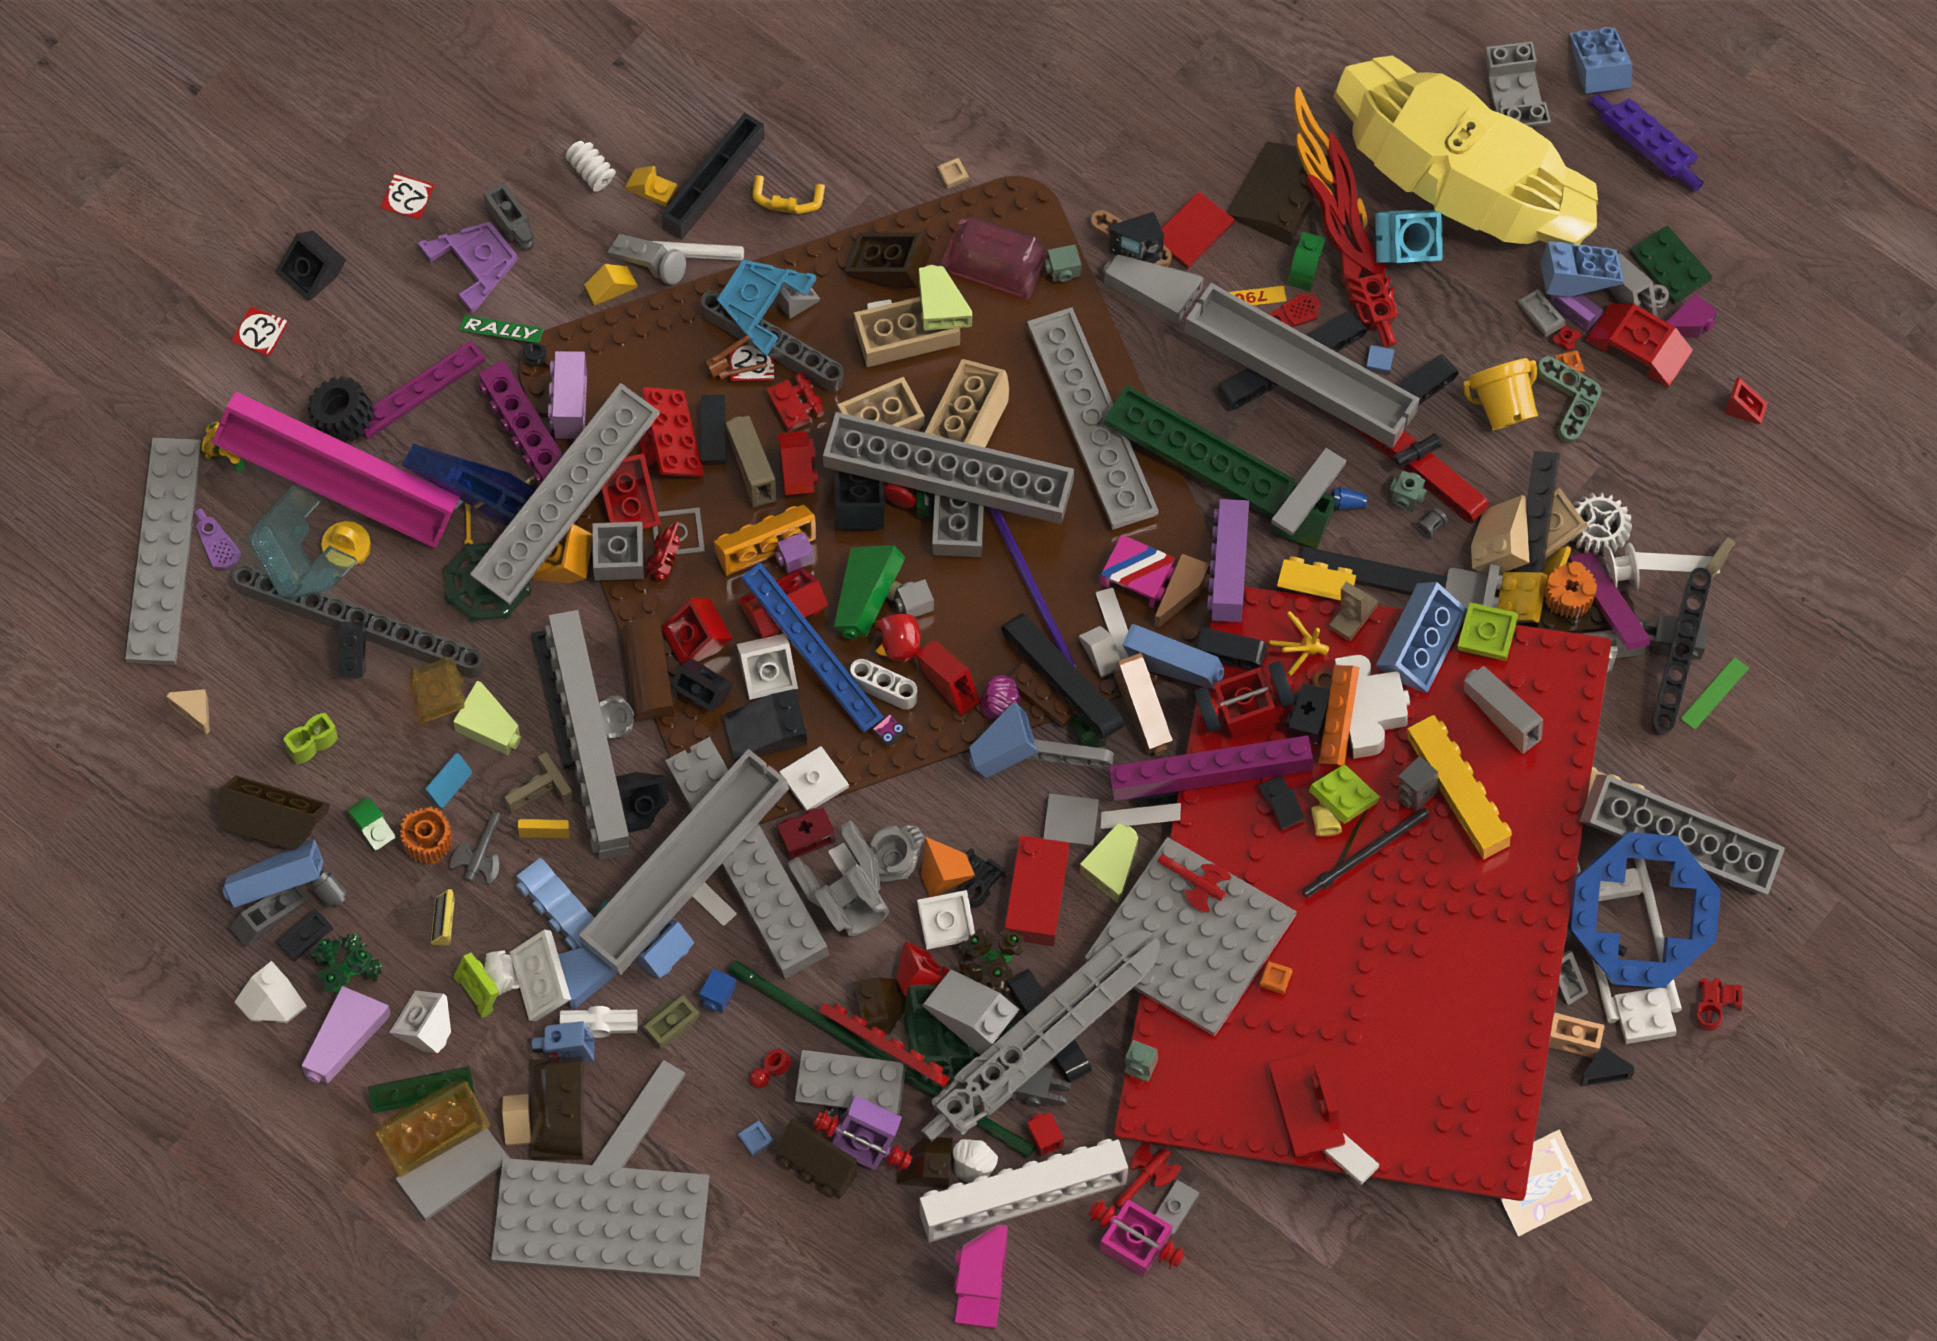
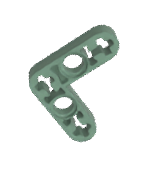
(1579, 396)

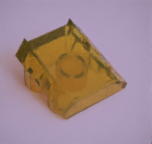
(437, 689)

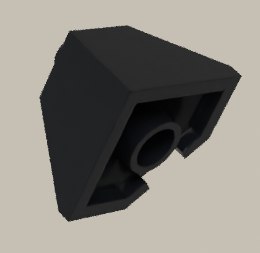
(641, 798)

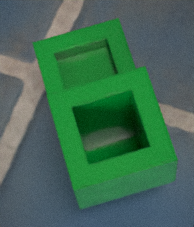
(1306, 261)

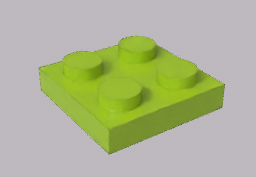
(1487, 631)
(1344, 793)

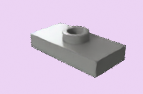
(1541, 312)
(1177, 1205)

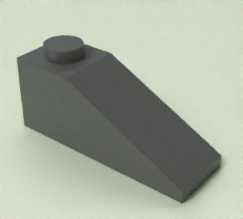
(267, 914)

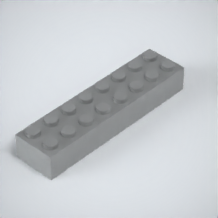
(1717, 846)

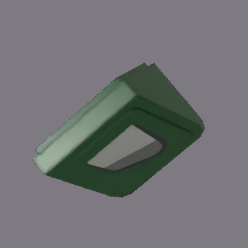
(924, 504)

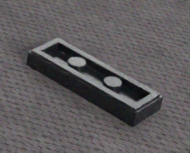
(713, 429)

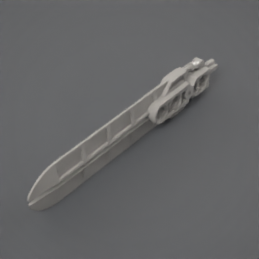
(1012, 1076)

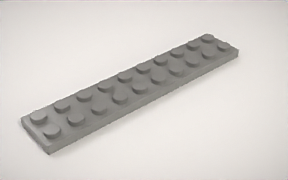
(1085, 406)
(565, 494)
(163, 551)

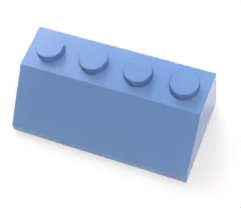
(1423, 636)

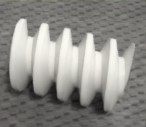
(590, 165)

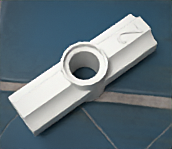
(602, 1020)

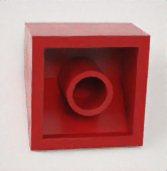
(696, 630)

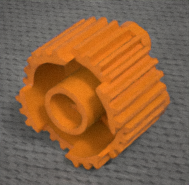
(1580, 588)
(415, 838)

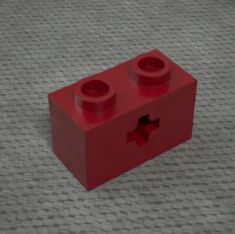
(797, 841)

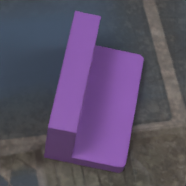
(1578, 310)

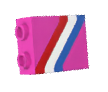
(1139, 569)

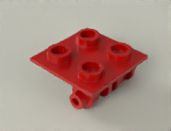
(665, 551)

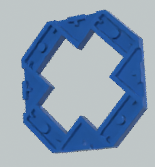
(1677, 952)

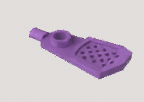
(218, 539)

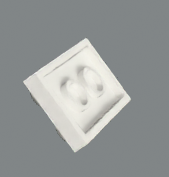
(540, 975)

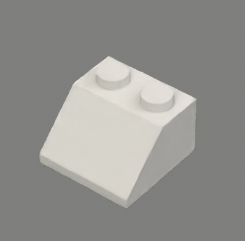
(767, 666)

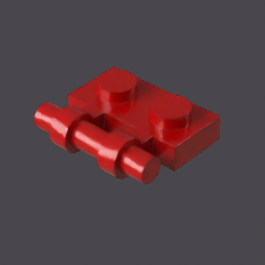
(788, 405)

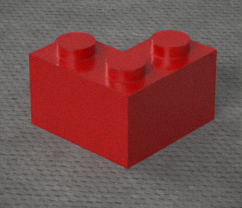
(796, 460)

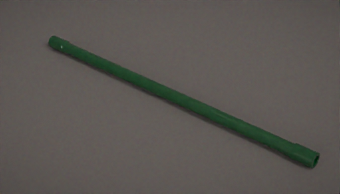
(750, 977)

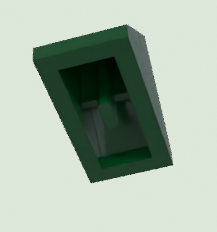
(1085, 735)

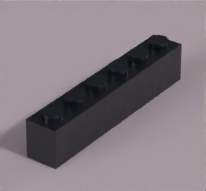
(713, 176)

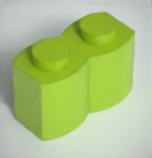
(306, 740)

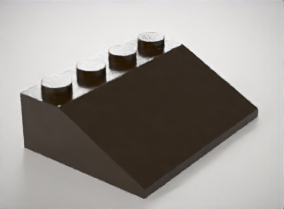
(1275, 193)

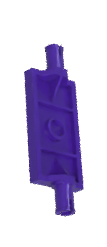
(1650, 139)

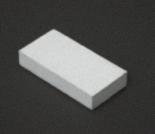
(1353, 1160)

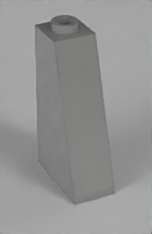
(1154, 286)
(1504, 709)

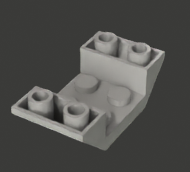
(1514, 83)

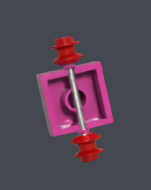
(1135, 1237)

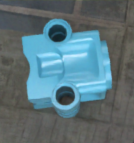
(1424, 240)

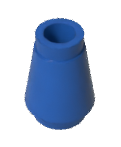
(1348, 499)

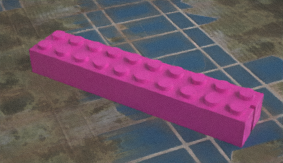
(335, 469)

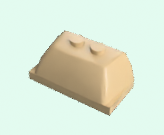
(971, 404)

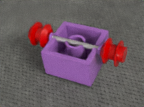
(865, 1134)

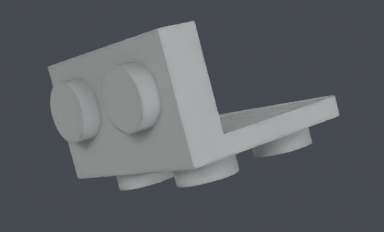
(1474, 586)

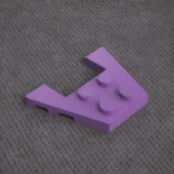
(481, 252)

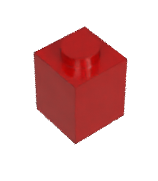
(1045, 1133)

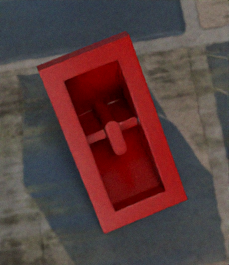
(1746, 403)

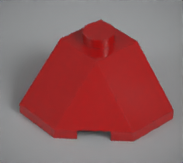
(918, 968)

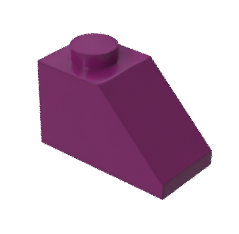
(1694, 318)

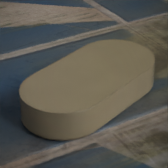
(1720, 557)

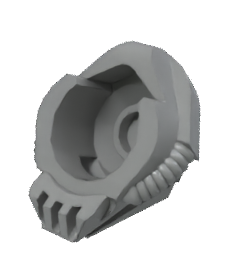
(896, 851)

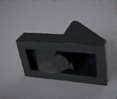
(1282, 802)

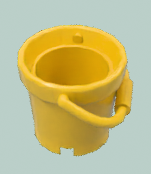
(1505, 392)

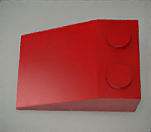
(630, 494)

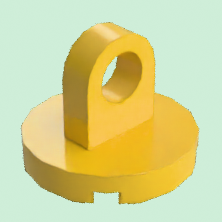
(348, 538)

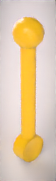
(468, 524)

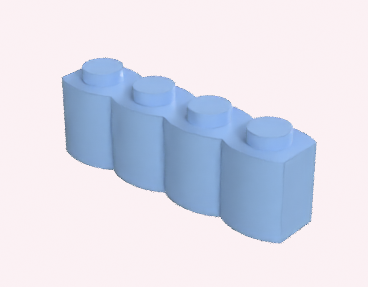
(555, 901)

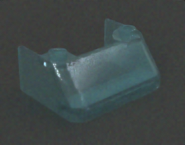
(278, 548)

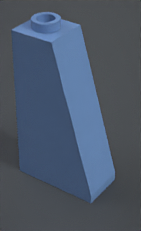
(1173, 658)
(274, 874)

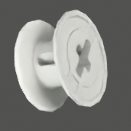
(1622, 567)

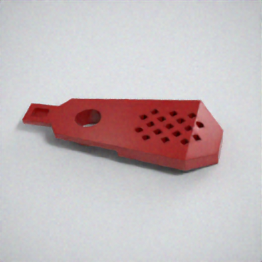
(1286, 316)

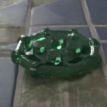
(473, 589)

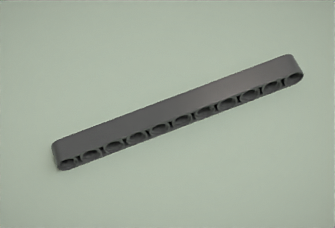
(374, 620)

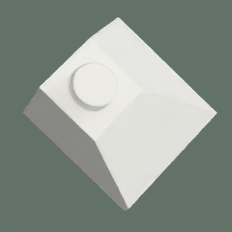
(424, 1022)

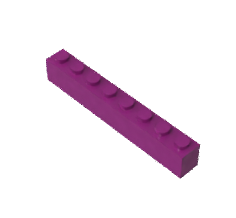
(1211, 768)

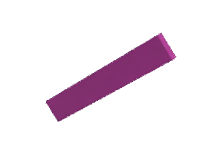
(424, 387)
(1613, 604)

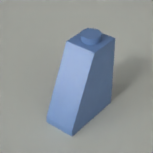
(1003, 743)
(584, 974)

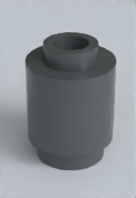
(329, 889)

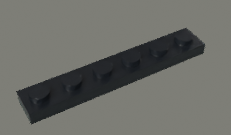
(1539, 507)

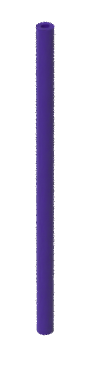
(1030, 583)

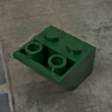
(1314, 525)

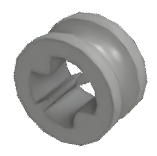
(1664, 295)

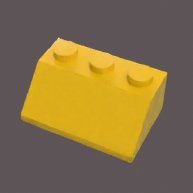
(1314, 579)

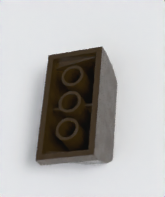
(268, 812)
(557, 1109)

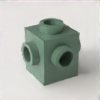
(1408, 491)

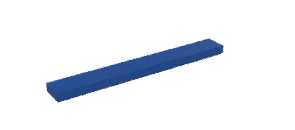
(811, 647)

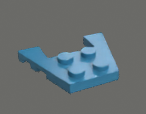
(752, 293)

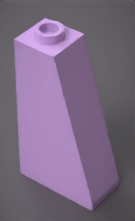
(344, 1032)

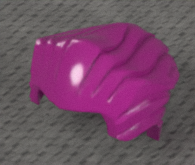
(998, 696)

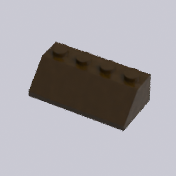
(1590, 622)

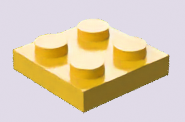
(1523, 594)

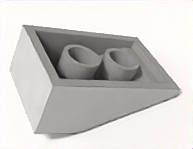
(970, 1010)

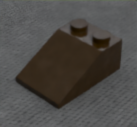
(889, 258)

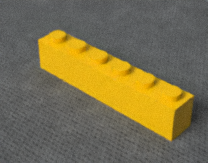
(1459, 787)

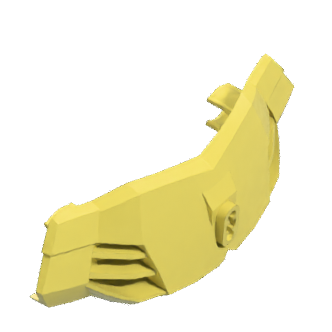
(1494, 182)

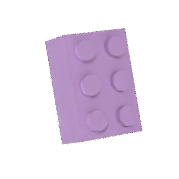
(568, 394)

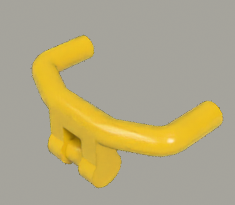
(786, 205)

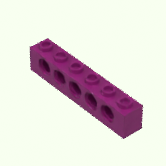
(501, 378)

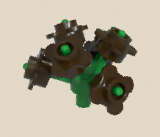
(996, 962)

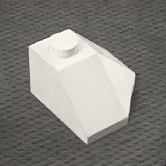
(270, 997)

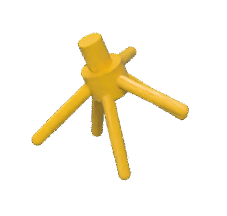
(1308, 645)

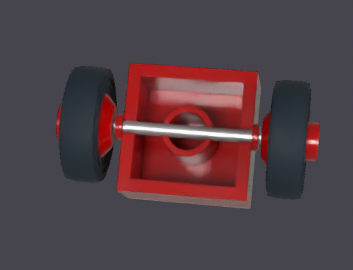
(1245, 700)

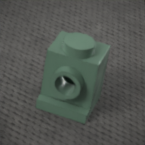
(1141, 1061)

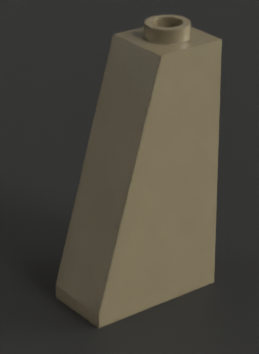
(751, 461)

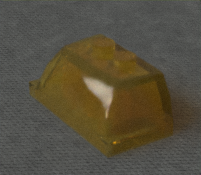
(431, 1126)

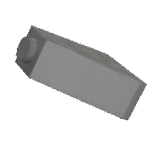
(1636, 287)

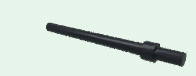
(1326, 879)

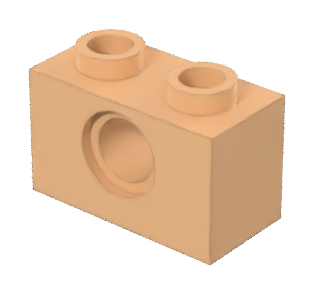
(1576, 1035)

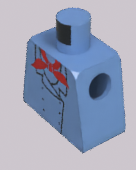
(566, 1041)

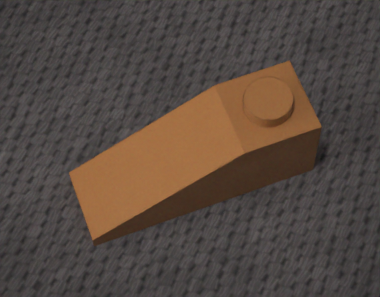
(1183, 588)

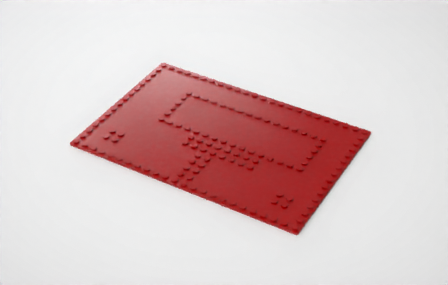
(1420, 965)

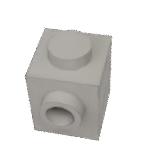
(914, 598)

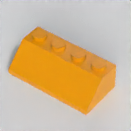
(759, 541)

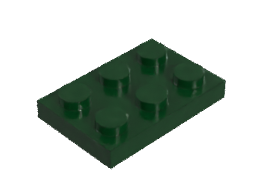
(1670, 264)

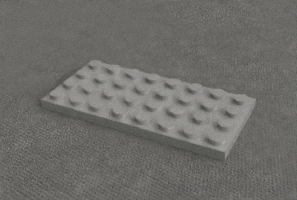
(600, 1218)

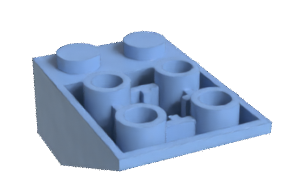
(1601, 60)
(1579, 268)

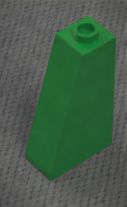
(865, 588)

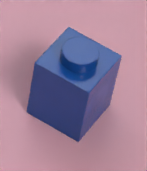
(717, 991)

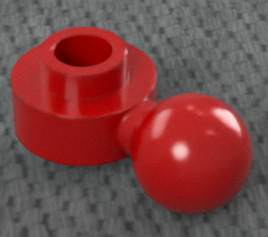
(775, 1063)

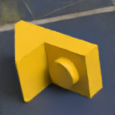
(650, 186)

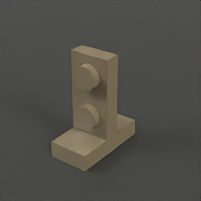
(1355, 610)
(539, 787)

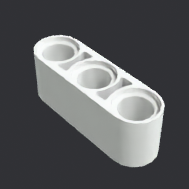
(890, 693)

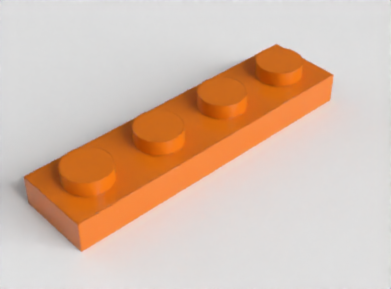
(1339, 715)

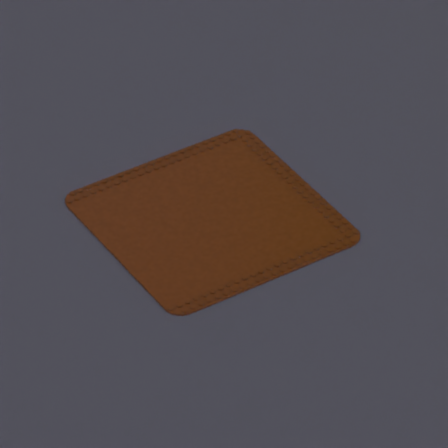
(664, 346)

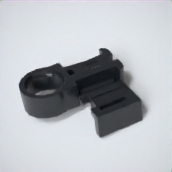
(984, 877)

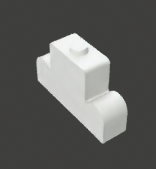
(1377, 707)

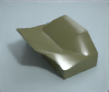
(671, 1020)

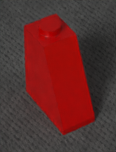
(948, 676)

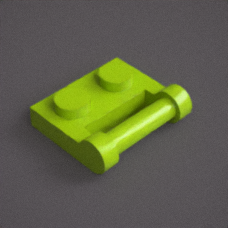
(477, 984)

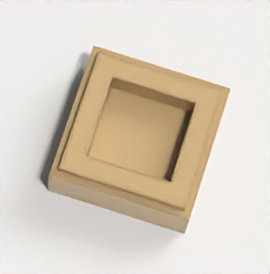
(952, 173)

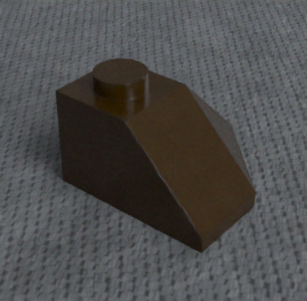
(879, 1002)
(929, 1164)

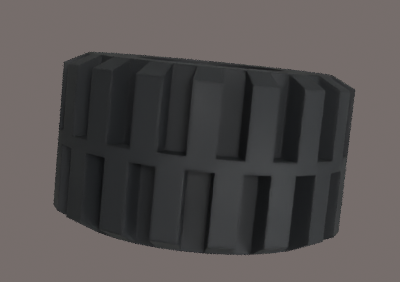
(333, 396)

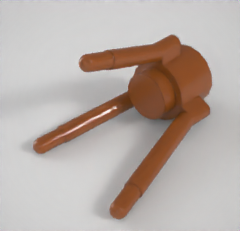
(717, 364)

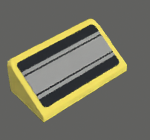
(443, 918)

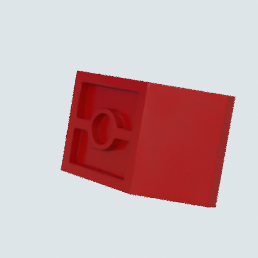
(1643, 338)

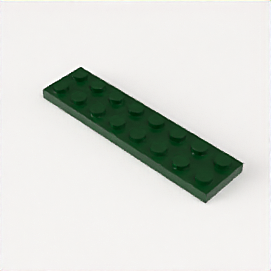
(1198, 451)

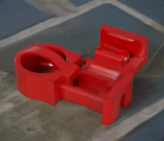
(1719, 996)

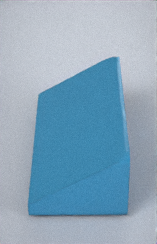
(448, 781)

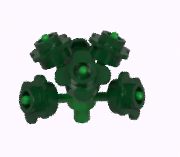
(355, 962)

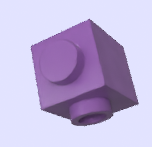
(794, 552)

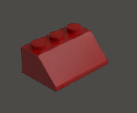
(800, 588)

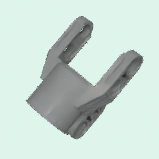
(854, 899)

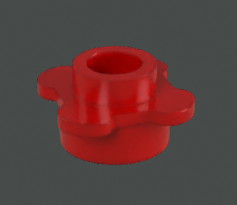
(1564, 343)

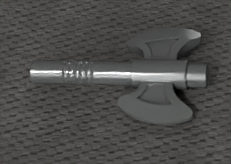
(476, 860)

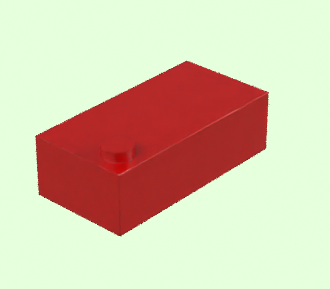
(1037, 889)

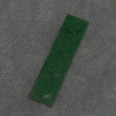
(411, 1090)

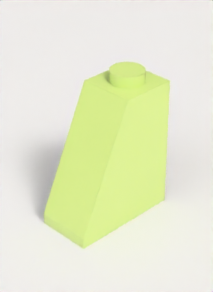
(941, 300)
(487, 721)
(1111, 861)

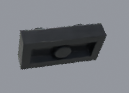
(305, 935)

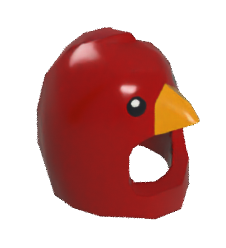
(900, 637)

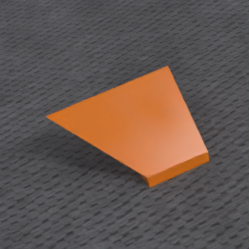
(943, 867)

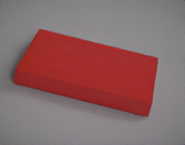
(1195, 229)

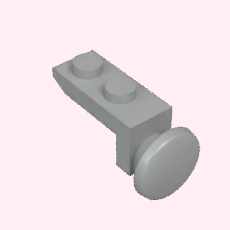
(662, 263)

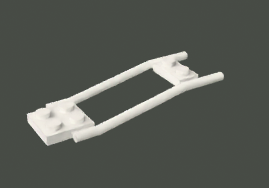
(1642, 1013)

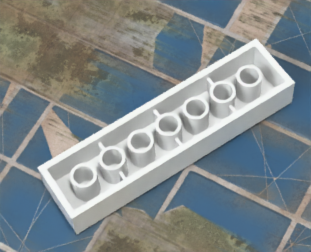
(1023, 1190)

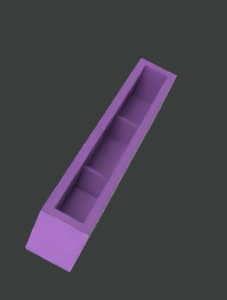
(1230, 560)

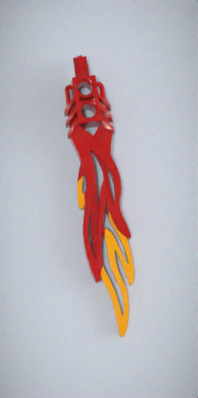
(1336, 209)

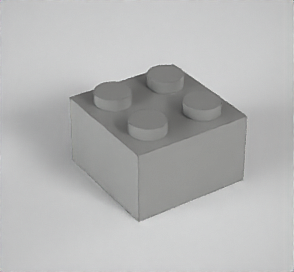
(618, 551)

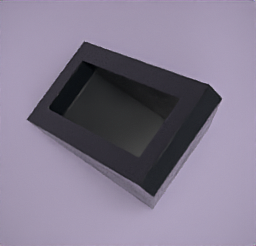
(1607, 1068)

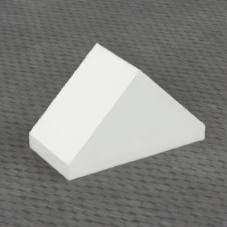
(1101, 650)

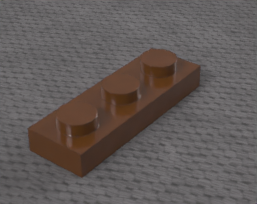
(1040, 693)

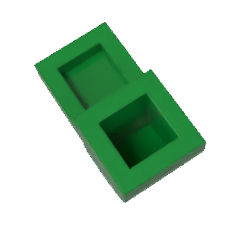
(370, 822)

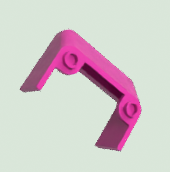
(981, 1278)

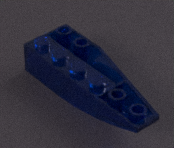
(480, 486)

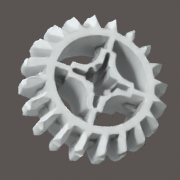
(1603, 512)

